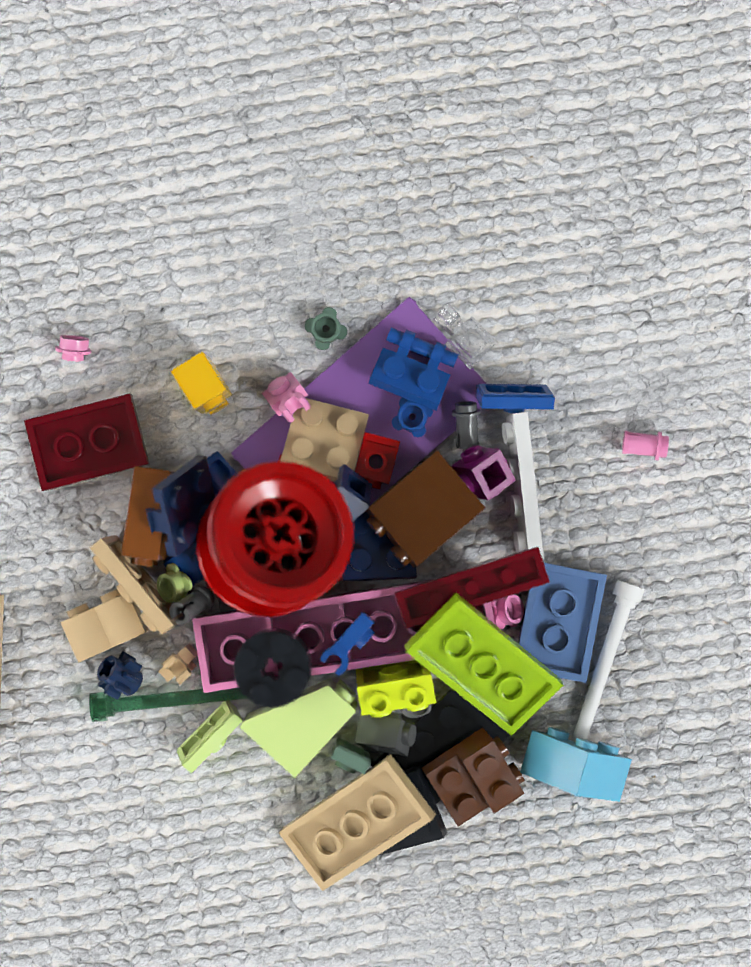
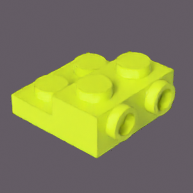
(394, 688)

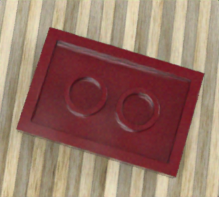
(86, 442)

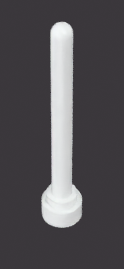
(626, 598)

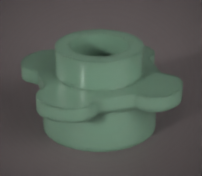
(316, 324)

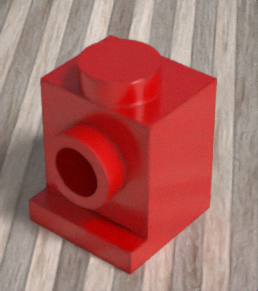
(377, 445)

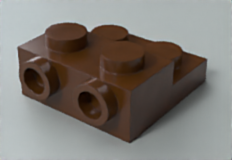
(474, 777)

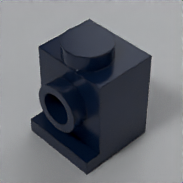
(354, 489)

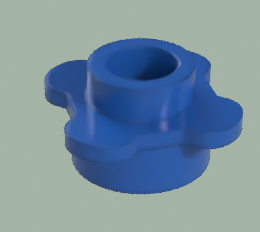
(416, 426)

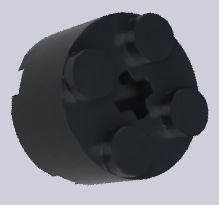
(265, 688)

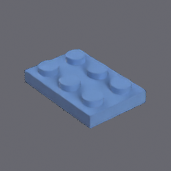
(563, 620)

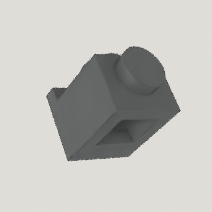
(385, 734)

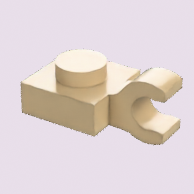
(179, 665)

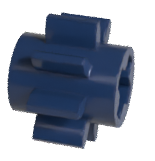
(120, 675)

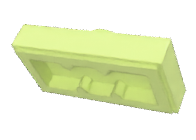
(209, 736)

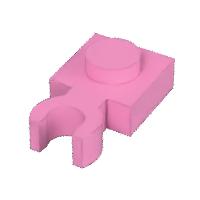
(286, 396)

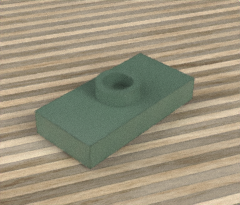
(350, 757)

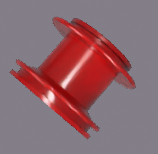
(302, 506)

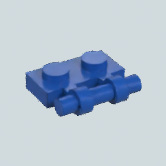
(409, 377)

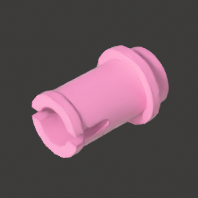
(645, 444)

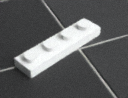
(524, 502)

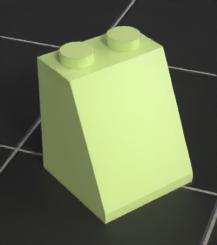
(304, 726)

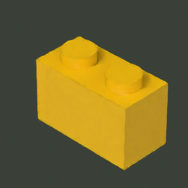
(202, 384)

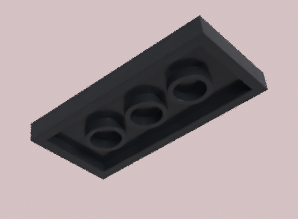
(441, 729)

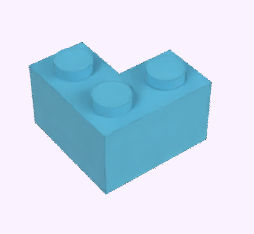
(576, 767)

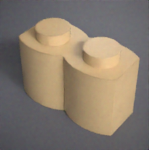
(103, 626)

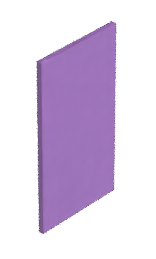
(347, 386)

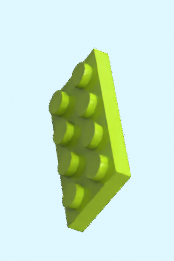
(483, 664)

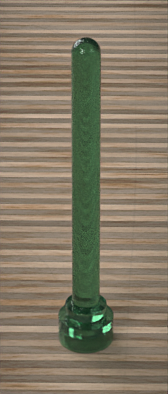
(104, 706)

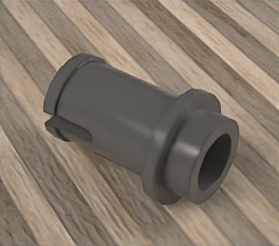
(466, 424)
(198, 601)

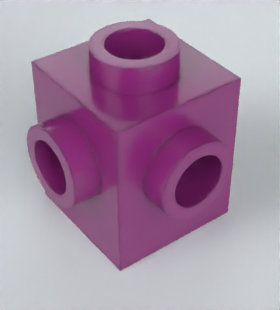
(484, 471)

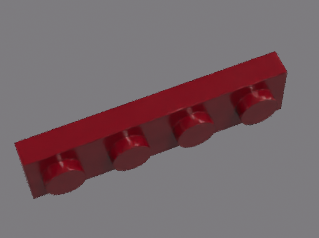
(475, 585)

